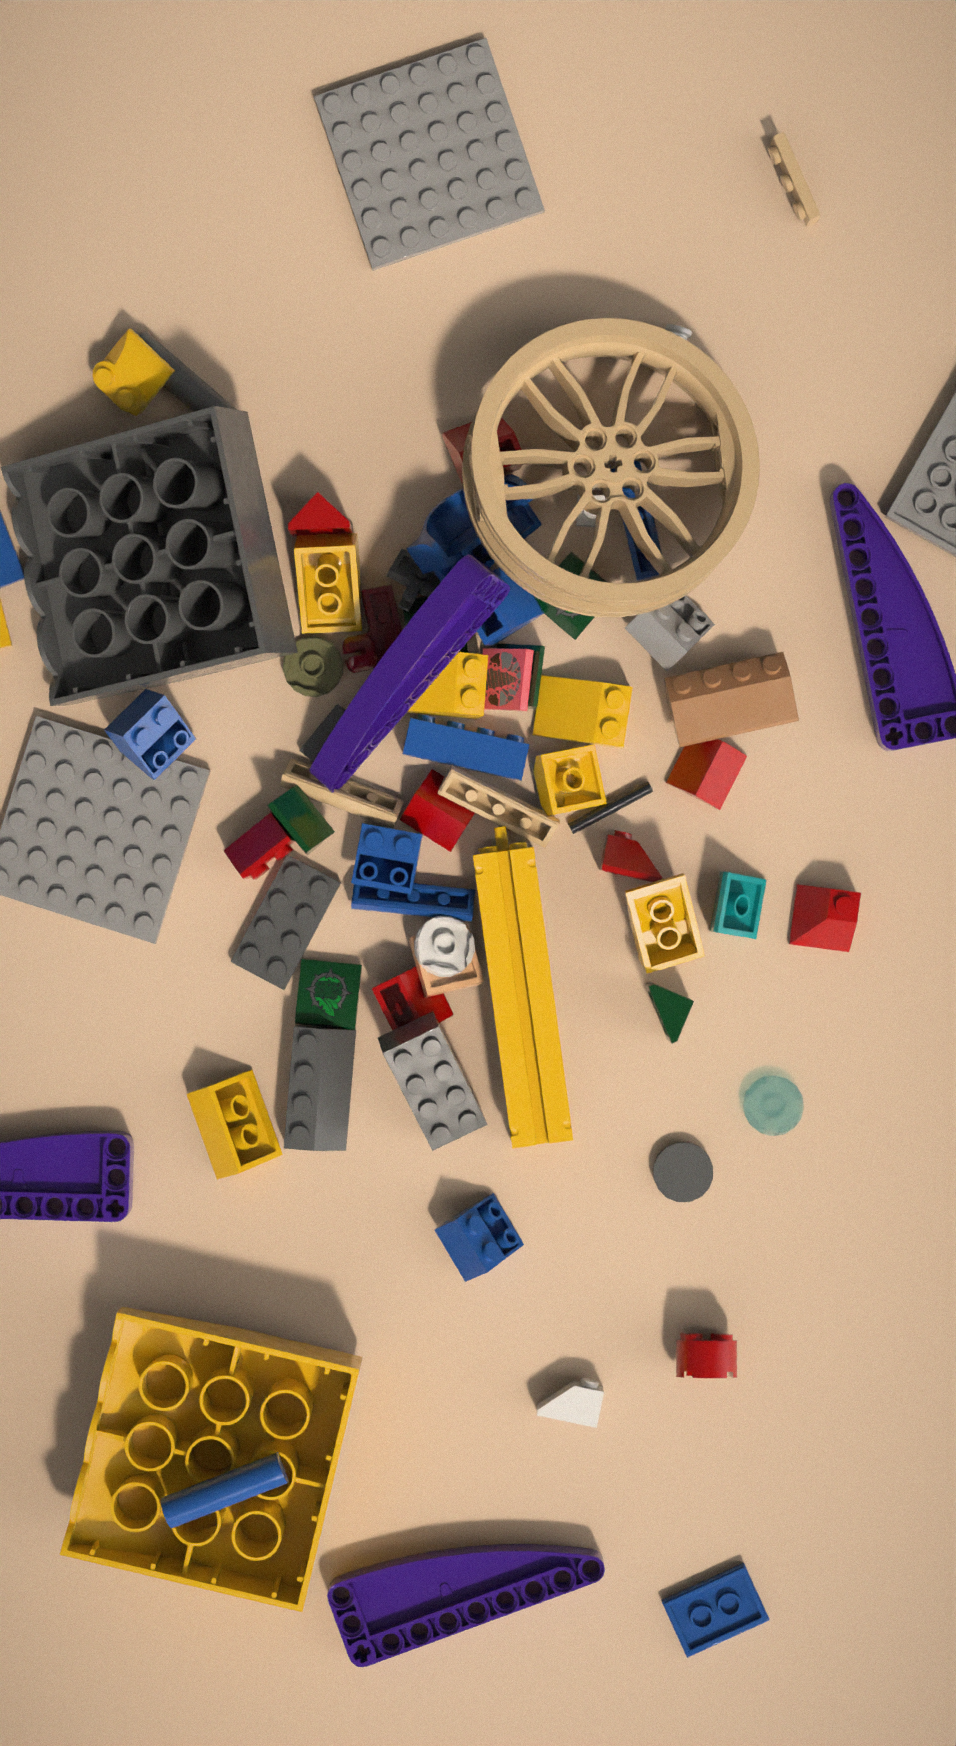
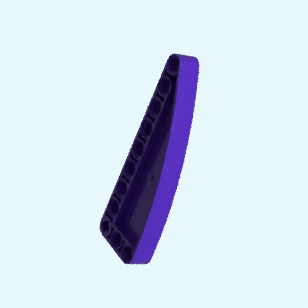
(913, 648)
(410, 666)
(66, 1168)
(428, 1584)

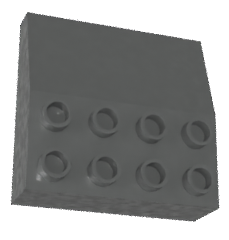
(150, 556)

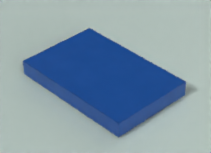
(715, 1610)

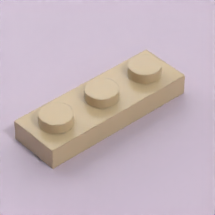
(793, 179)

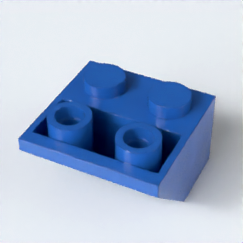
(511, 615)
(150, 733)
(387, 858)
(479, 1237)

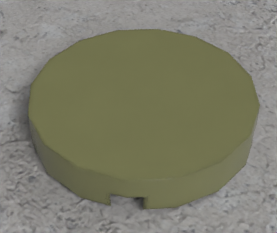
(314, 668)

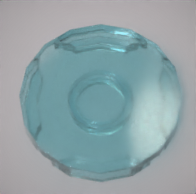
(773, 1105)

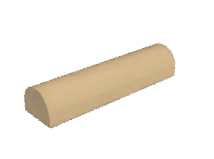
(350, 797)
(498, 806)

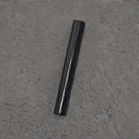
(610, 808)

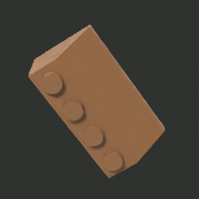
(731, 699)

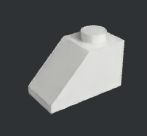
(574, 1403)

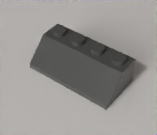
(319, 1088)

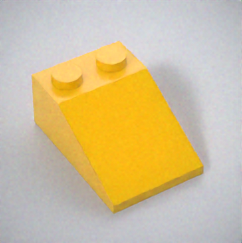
(329, 582)
(457, 689)
(582, 711)
(664, 923)

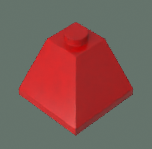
(627, 858)
(824, 918)

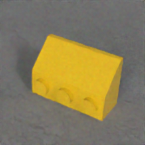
(234, 1124)

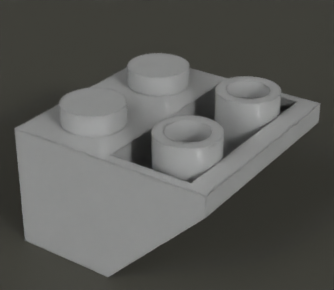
(670, 630)

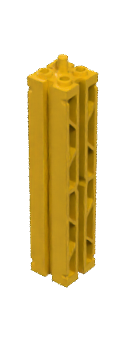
(522, 993)

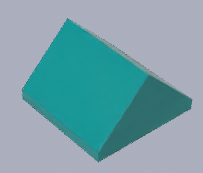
(738, 905)

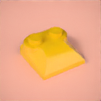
(131, 373)
(569, 780)

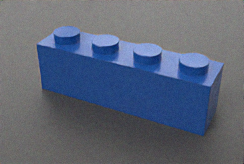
(465, 748)

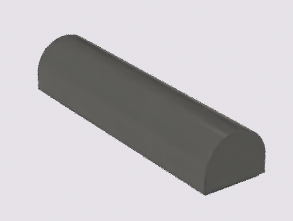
(185, 383)

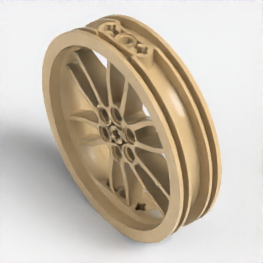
(732, 443)

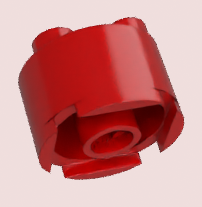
(706, 1356)

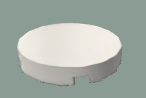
(444, 946)

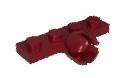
(382, 630)

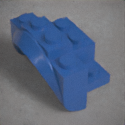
(451, 536)

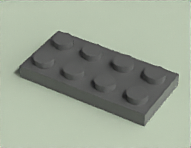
(285, 922)

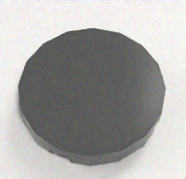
(683, 1172)

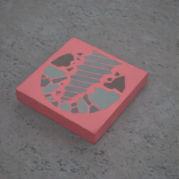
(508, 679)

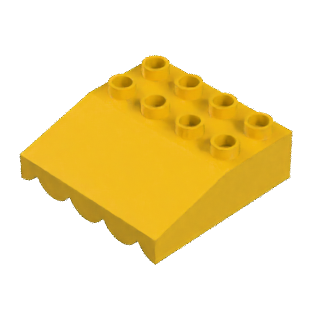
(190, 1405)

